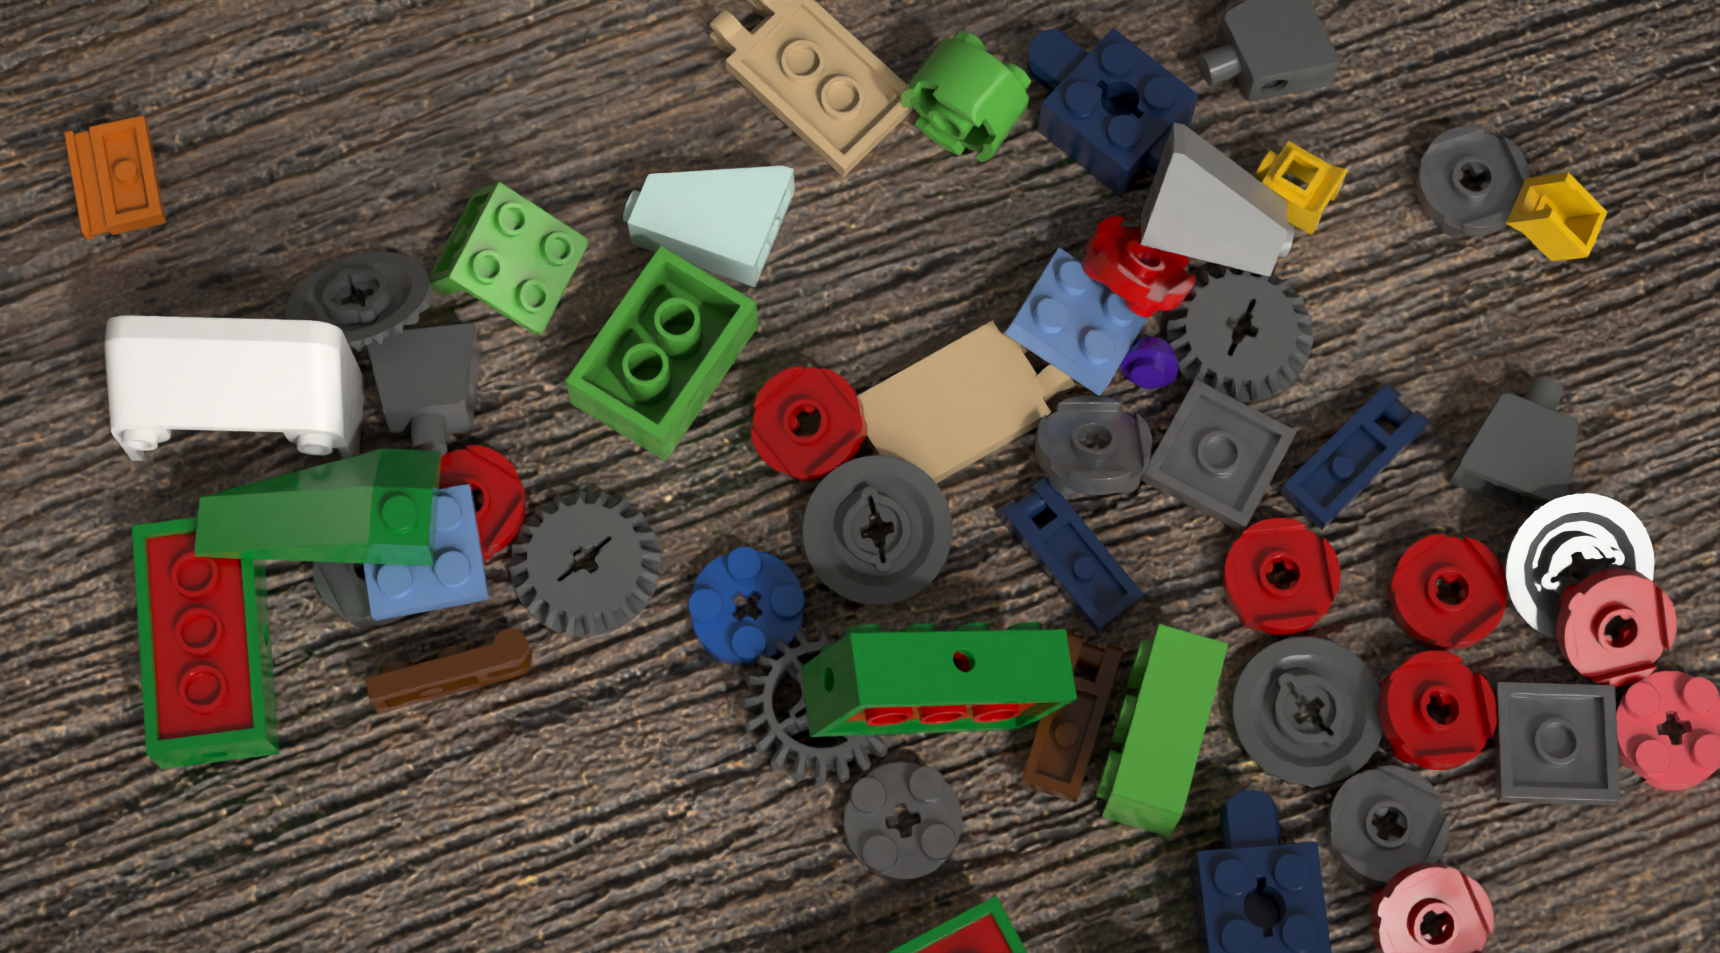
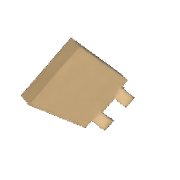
(814, 78)
(960, 403)

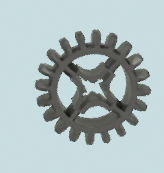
(780, 735)

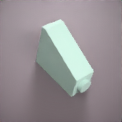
(713, 217)

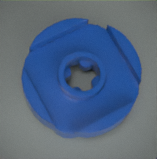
(745, 574)

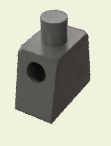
(1271, 49)
(428, 382)
(1521, 450)

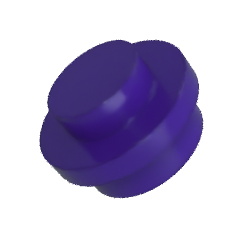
(1150, 363)

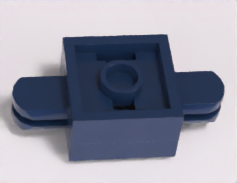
(1087, 110)
(1257, 889)

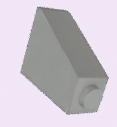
(1213, 208)

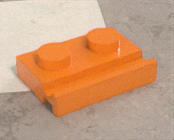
(115, 177)

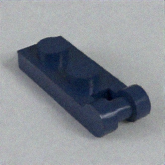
(1353, 457)
(1071, 555)

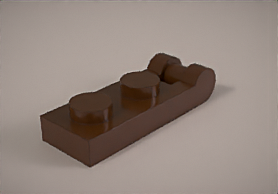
(451, 672)
(1069, 734)

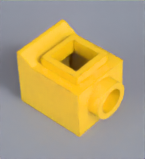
(1307, 205)
(1557, 216)

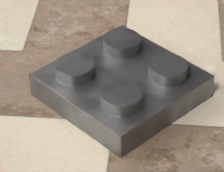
(1218, 455)
(1556, 744)

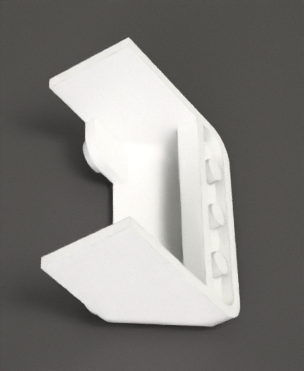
(232, 378)

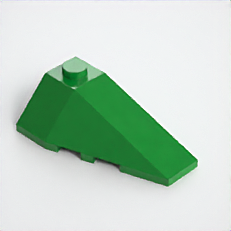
(343, 511)

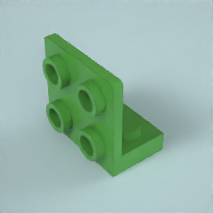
(509, 256)

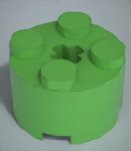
(967, 96)

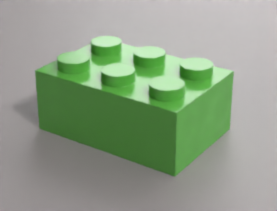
(662, 353)
(1161, 729)

